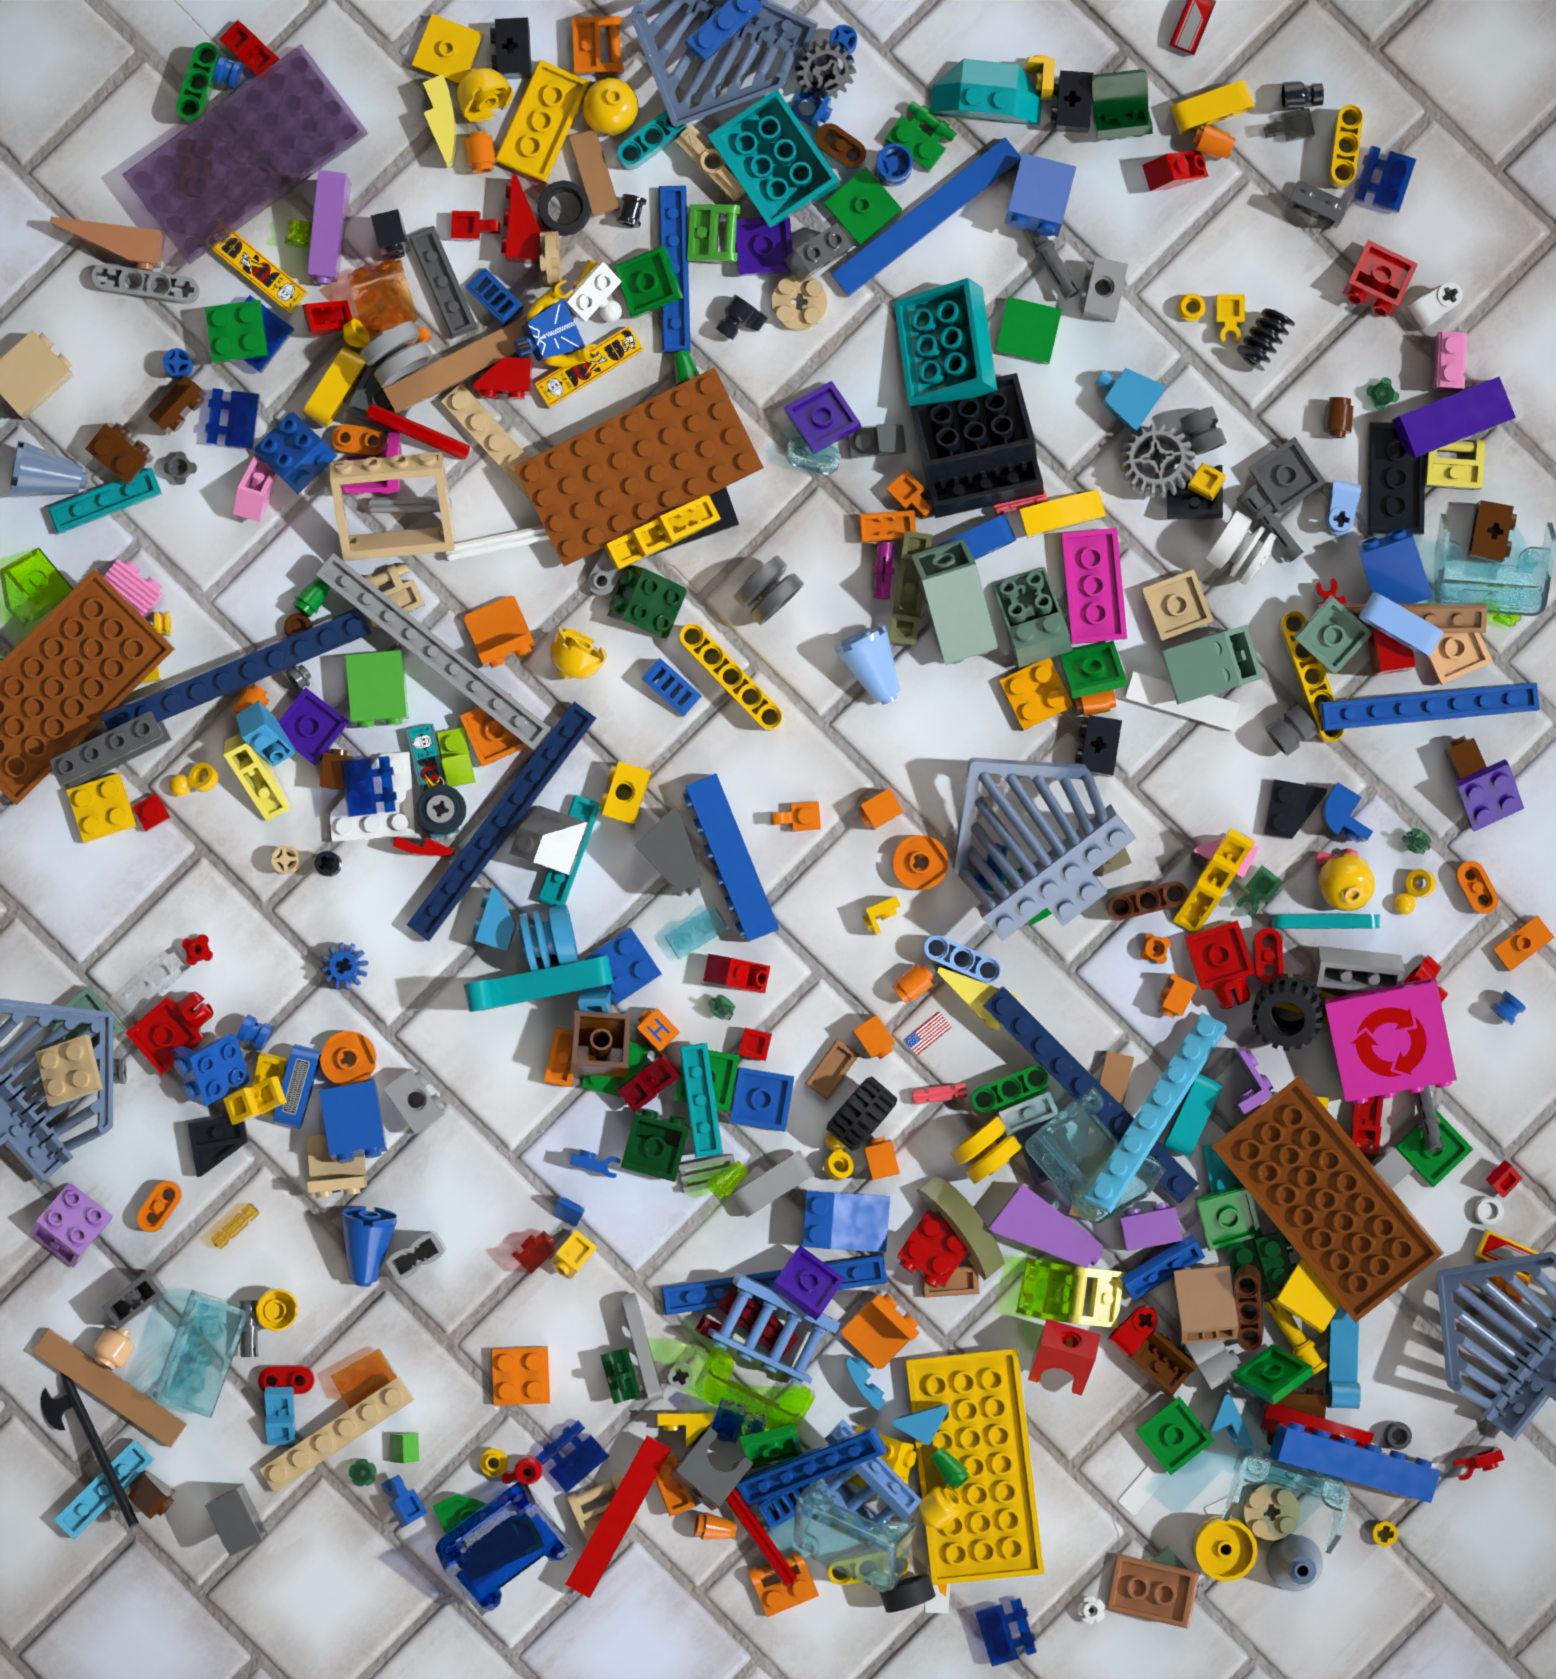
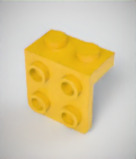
(899, 1457)

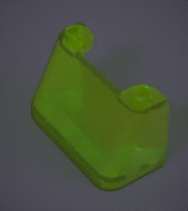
(714, 1383)

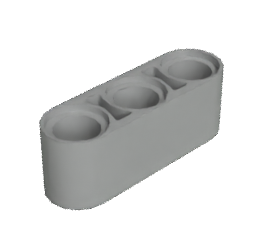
(773, 1183)

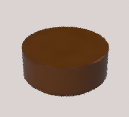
(296, 623)

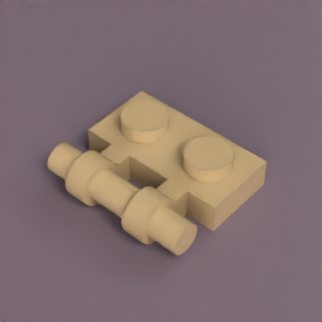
(403, 594)

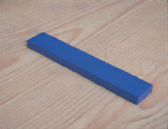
(675, 238)
(811, 1466)

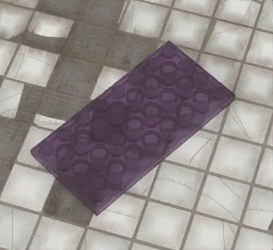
(245, 154)

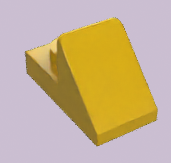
(694, 1420)

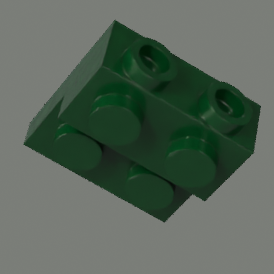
(655, 1144)
(1268, 1255)

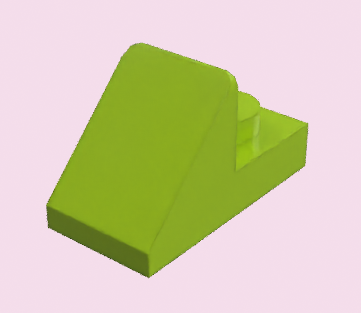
(456, 757)

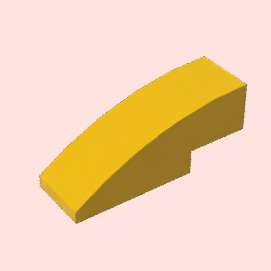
(1061, 513)

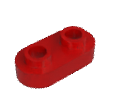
(1272, 955)
(286, 1377)

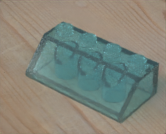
(201, 1354)

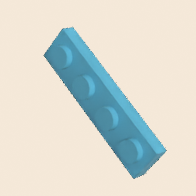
(98, 1494)

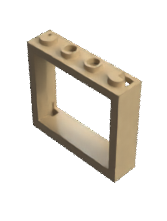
(395, 542)

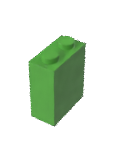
(377, 688)

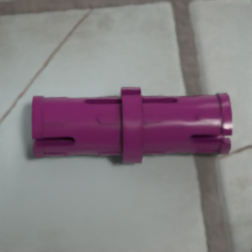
(884, 550)

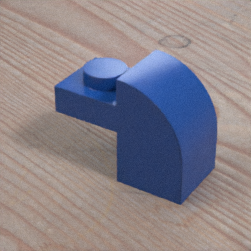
(1337, 811)

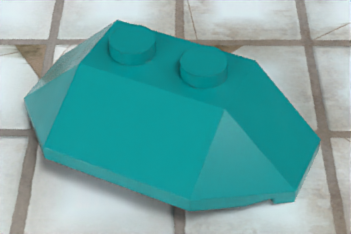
(987, 93)

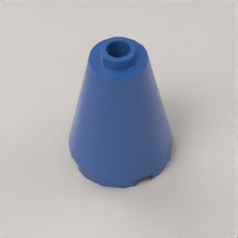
(366, 1241)

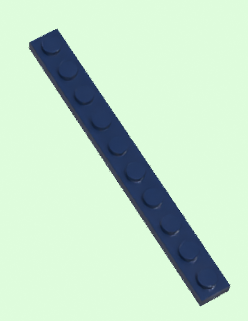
(243, 669)
(501, 821)
(1077, 1080)

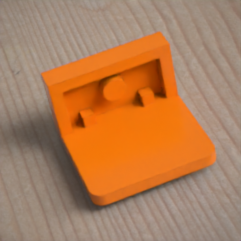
(499, 632)
(880, 1330)

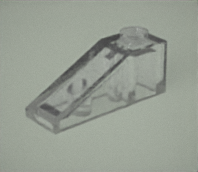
(148, 984)

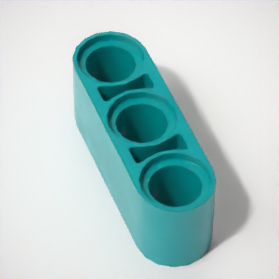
(645, 150)
(1193, 1115)

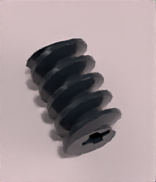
(1263, 337)

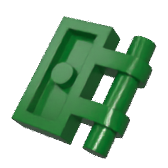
(923, 148)

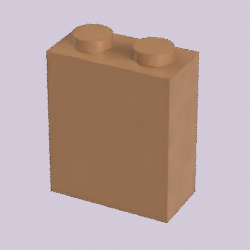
(1205, 1304)

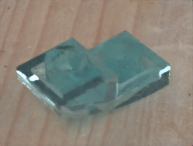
(696, 932)

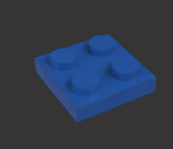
(629, 965)
(762, 1099)

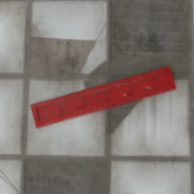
(618, 1516)

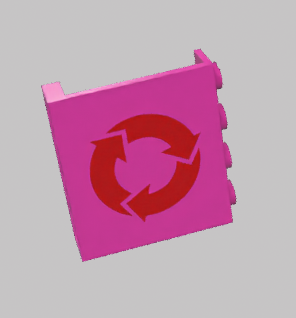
(1390, 1040)

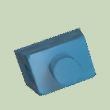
(1130, 396)

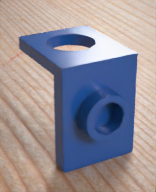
(821, 113)

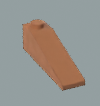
(133, 244)

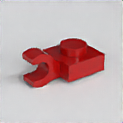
(468, 225)
(1486, 1460)

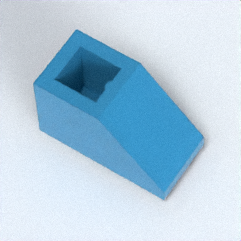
(264, 734)
(497, 922)

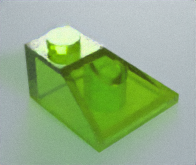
(32, 587)

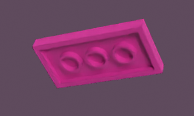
(1094, 586)

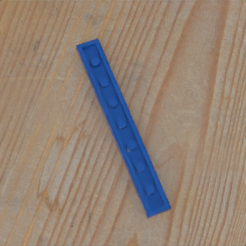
(926, 217)
(1428, 706)
(707, 1293)

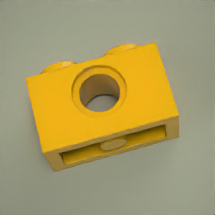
(625, 810)

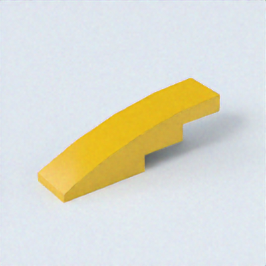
(662, 532)
(1213, 881)

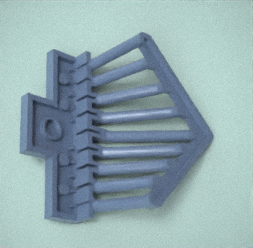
(774, 24)
(1060, 877)
(20, 1126)
(1536, 1377)

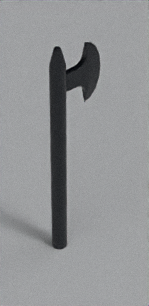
(53, 1411)

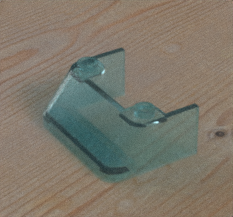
(1502, 587)
(1256, 1466)

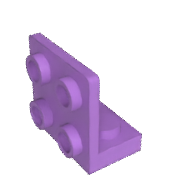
(1252, 1098)
(70, 1224)

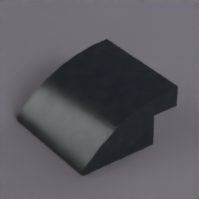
(978, 450)

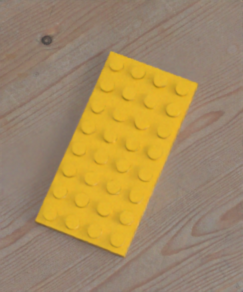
(989, 1435)

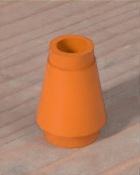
(714, 1527)

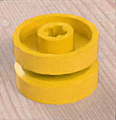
(988, 1153)
(1222, 1565)

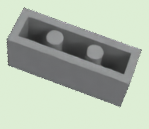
(1357, 969)

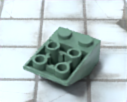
(1032, 617)
(1211, 664)

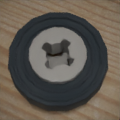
(449, 812)

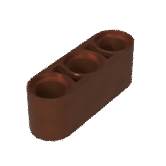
(1160, 897)
(1249, 1319)

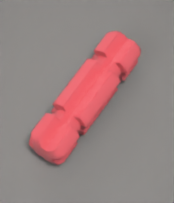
(1015, 506)
(939, 1093)

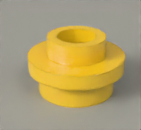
(1197, 301)
(494, 1453)

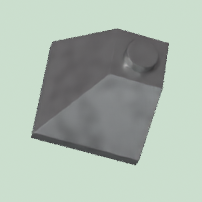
(550, 839)

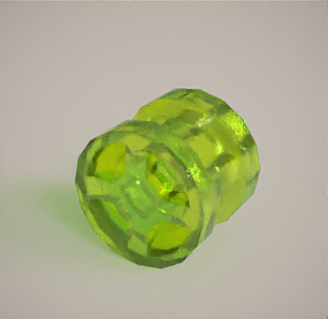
(298, 233)

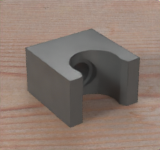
(701, 1478)
(236, 1520)

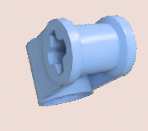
(1342, 502)

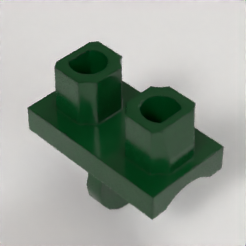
(620, 1375)

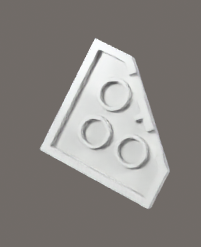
(380, 825)

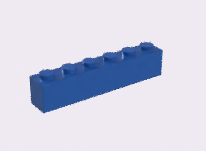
(732, 858)
(1353, 1462)

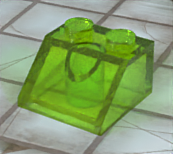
(1046, 1290)

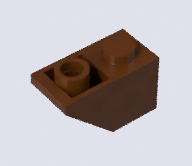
(151, 1495)

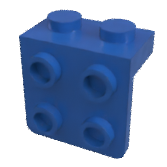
(295, 452)
(211, 1070)

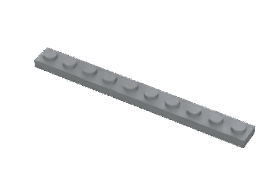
(433, 651)

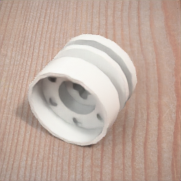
(1241, 548)

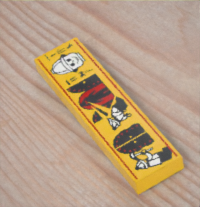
(261, 272)
(569, 380)

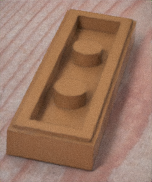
(594, 173)

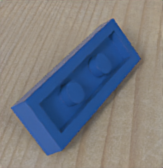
(722, 27)
(1161, 1267)

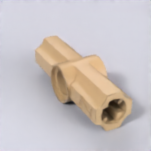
(700, 150)

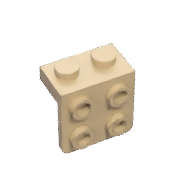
(330, 1175)

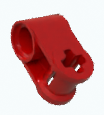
(1130, 1334)

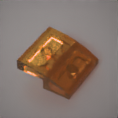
(363, 1377)

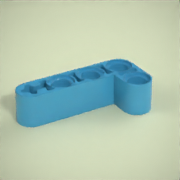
(1343, 1361)

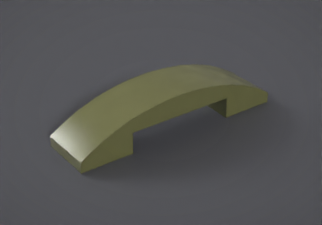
(908, 591)
(966, 1224)

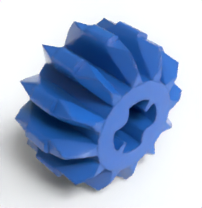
(347, 975)

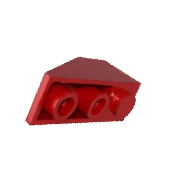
(523, 232)

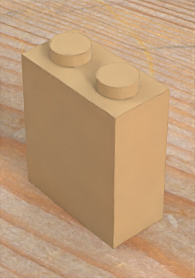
(32, 373)

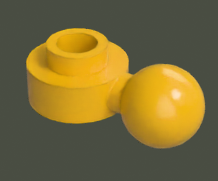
(356, 334)
(201, 777)
(1405, 902)
(837, 1157)

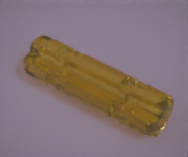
(235, 1226)

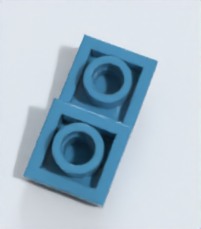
(859, 1374)

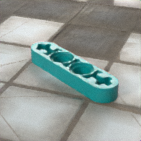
(1325, 921)

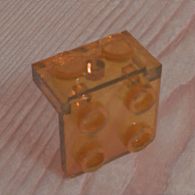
(382, 296)

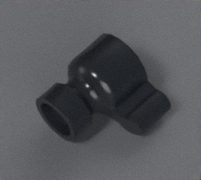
(1296, 95)
(738, 314)

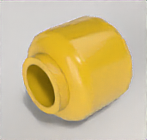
(939, 1507)

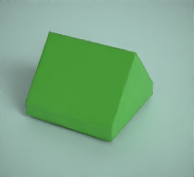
(404, 1447)

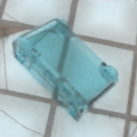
(850, 1541)

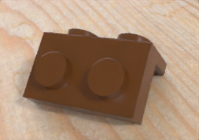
(177, 405)
(119, 451)
(1162, 1363)

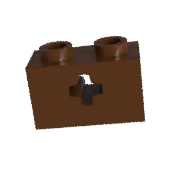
(1486, 516)

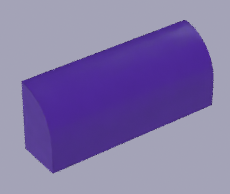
(1454, 418)

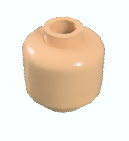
(113, 1348)

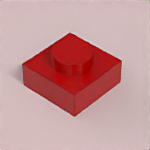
(151, 812)
(755, 1044)
(1504, 1178)

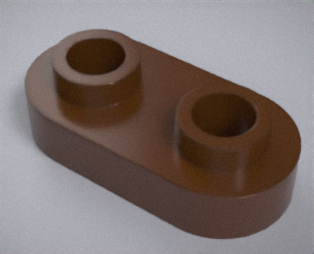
(841, 146)

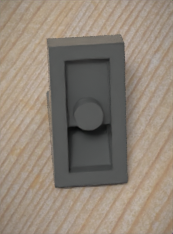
(877, 441)

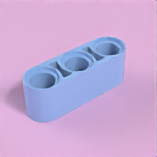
(1401, 624)
(976, 959)

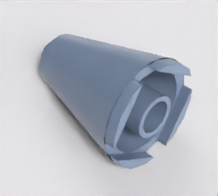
(44, 473)
(1287, 1556)

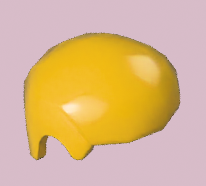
(276, 1309)

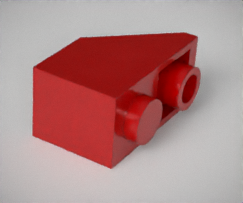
(1174, 170)
(508, 377)
(736, 973)

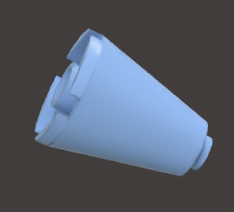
(871, 662)

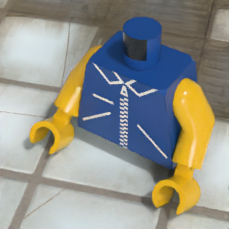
(553, 333)

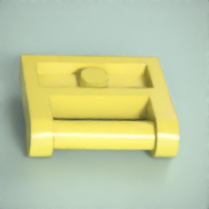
(1457, 472)
(1104, 1297)

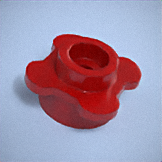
(194, 957)

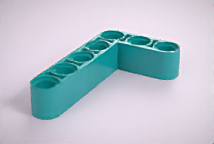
(538, 984)

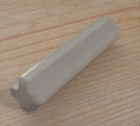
(404, 504)

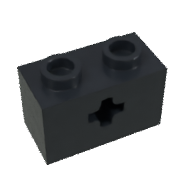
(515, 32)
(1072, 118)
(390, 234)
(1109, 732)

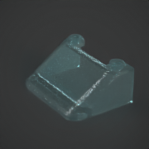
(1075, 1150)

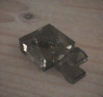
(1294, 125)

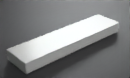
(1160, 695)

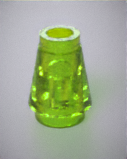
(726, 1180)

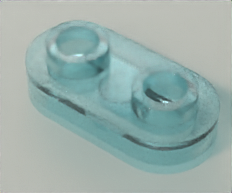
(810, 461)

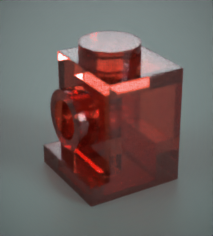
(535, 1251)

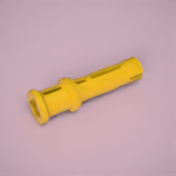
(1302, 1348)

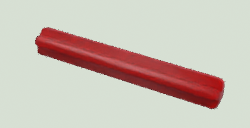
(417, 431)
(761, 1538)

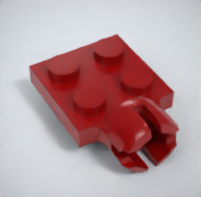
(1222, 963)
(170, 1026)

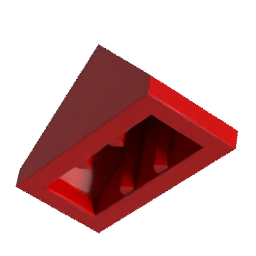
(326, 317)

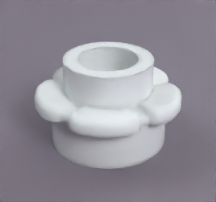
(1091, 1602)

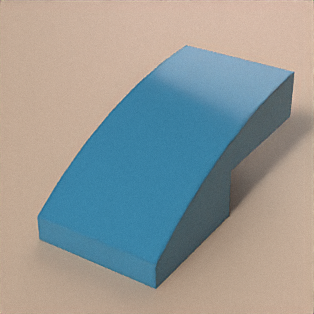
(280, 1415)

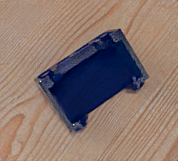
(500, 1545)

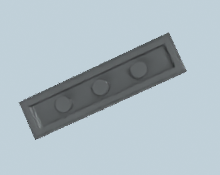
(443, 282)

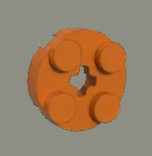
(917, 878)
(334, 1051)

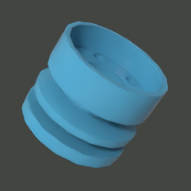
(548, 938)

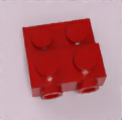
(1379, 279)
(933, 1250)

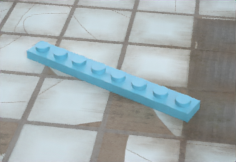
(1155, 1113)

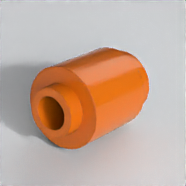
(1214, 142)
(480, 152)
(249, 697)
(1096, 703)
(913, 983)

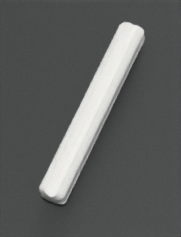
(498, 542)

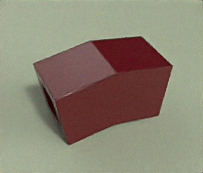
(706, 1323)

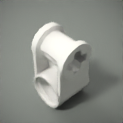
(1433, 307)

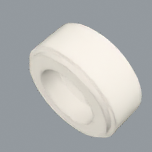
(1488, 1210)

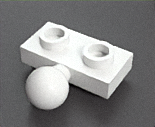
(593, 293)

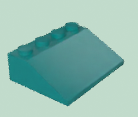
(774, 159)
(945, 344)

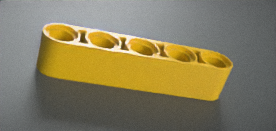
(725, 664)
(1300, 666)

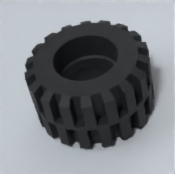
(1285, 1032)
(861, 1113)

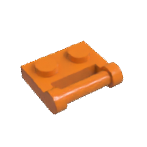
(588, 45)
(778, 1597)

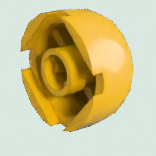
(481, 93)
(610, 106)
(575, 656)
(1347, 882)

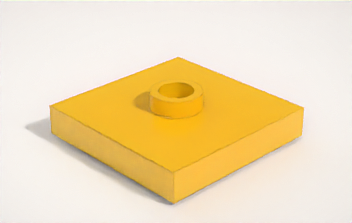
(447, 49)

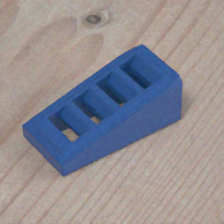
(510, 312)
(654, 670)
(767, 1514)

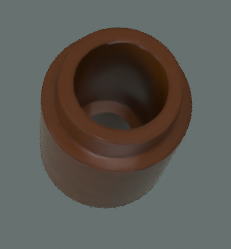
(1338, 417)

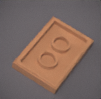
(1153, 1591)

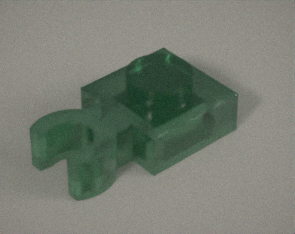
(1261, 887)

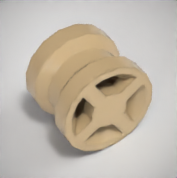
(280, 855)

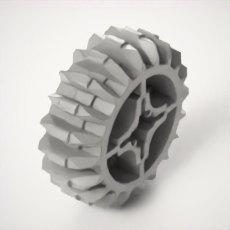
(1147, 464)

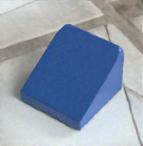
(568, 1211)

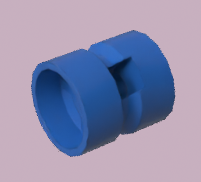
(894, 165)

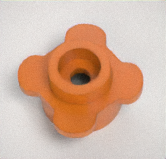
(1162, 944)

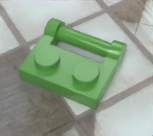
(705, 232)

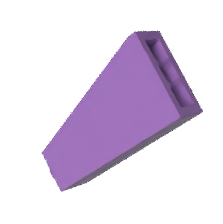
(328, 226)
(1041, 1226)

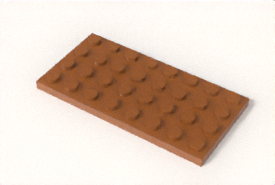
(638, 466)
(67, 676)
(1327, 1199)

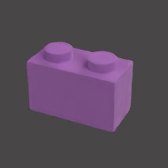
(1150, 1227)

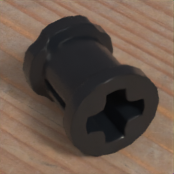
(631, 210)
(336, 864)

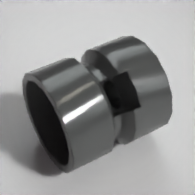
(1203, 430)
(1291, 730)

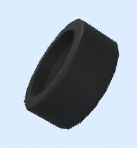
(558, 187)
(908, 1593)

